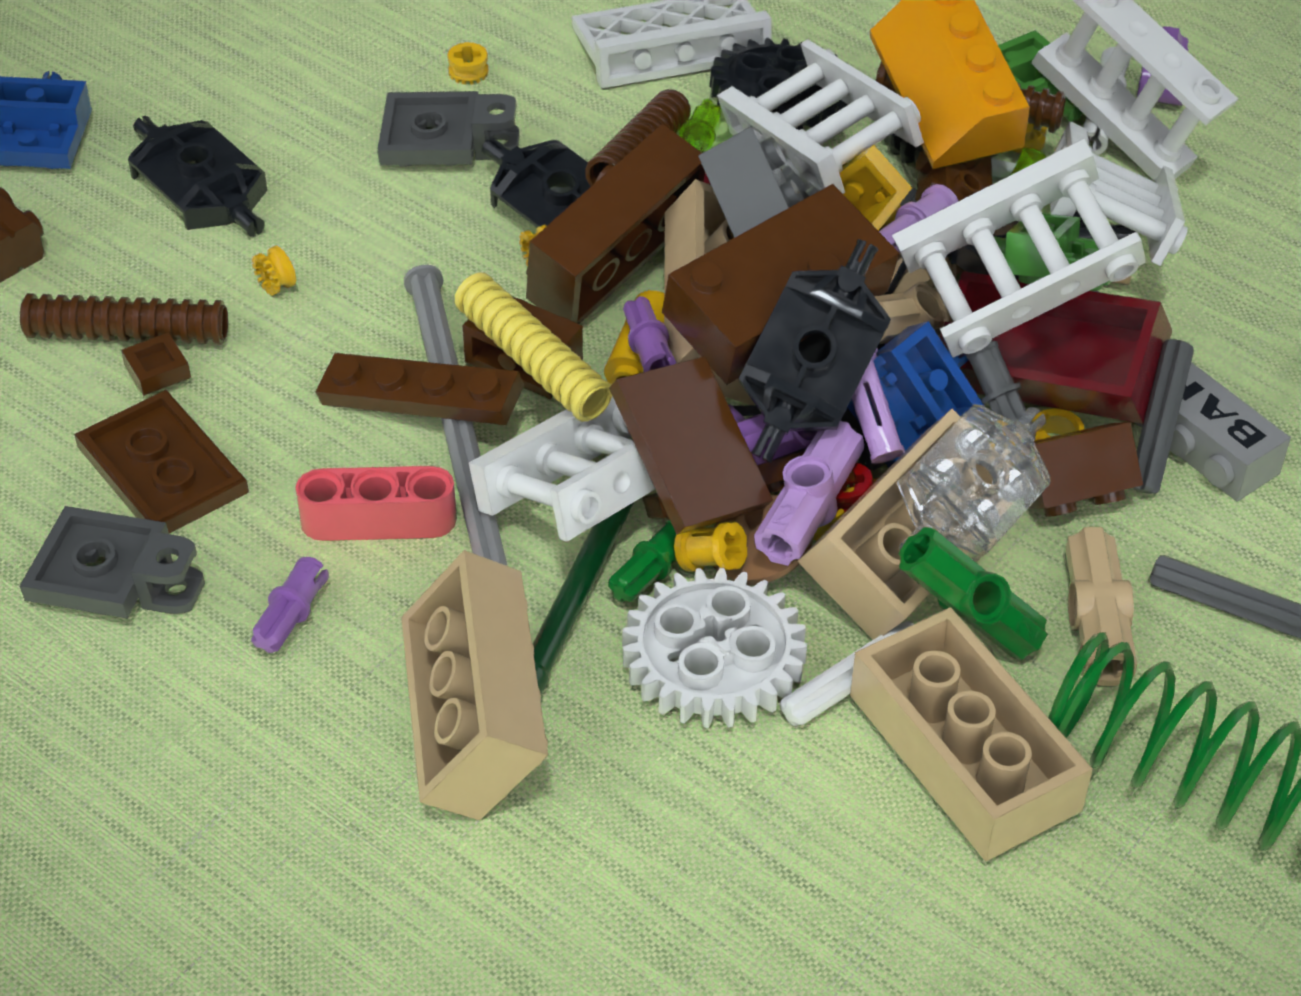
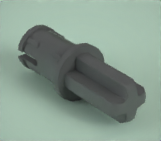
(997, 382)

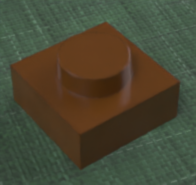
(156, 363)

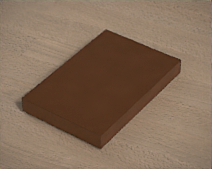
(690, 444)
(161, 462)

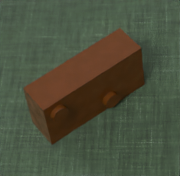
(610, 227)
(732, 290)

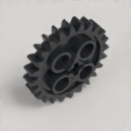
(760, 69)

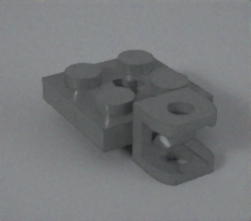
(460, 124)
(134, 568)

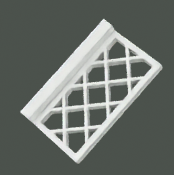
(666, 51)

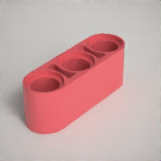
(376, 503)

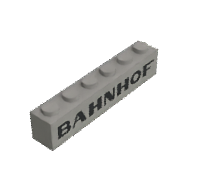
(1226, 437)

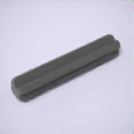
(1162, 413)
(1227, 595)

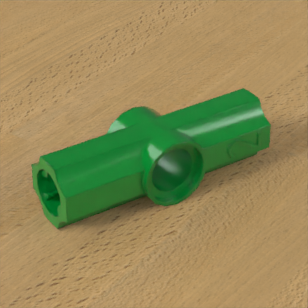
(954, 580)

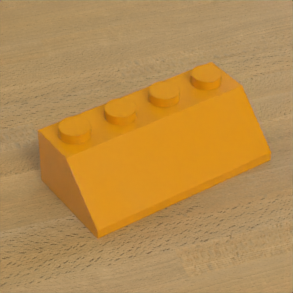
(955, 76)

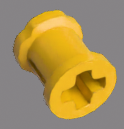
(712, 546)

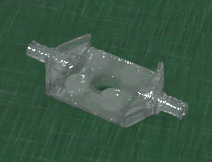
(951, 496)

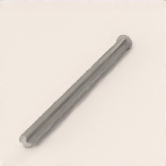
(424, 285)

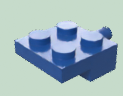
(42, 120)
(920, 382)

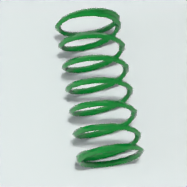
(1067, 713)

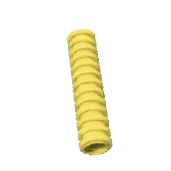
(533, 347)

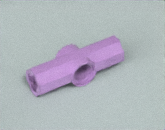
(809, 493)

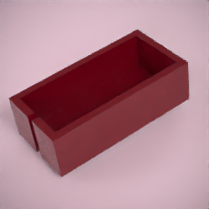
(1082, 355)

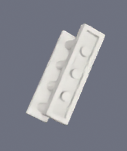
(839, 82)
(1111, 106)
(1010, 200)
(1132, 200)
(561, 448)

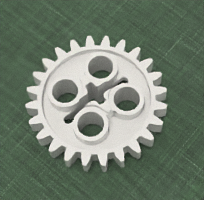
(714, 647)

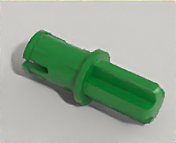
(649, 562)

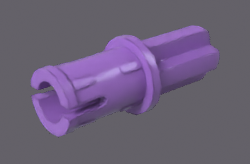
(647, 335)
(289, 604)

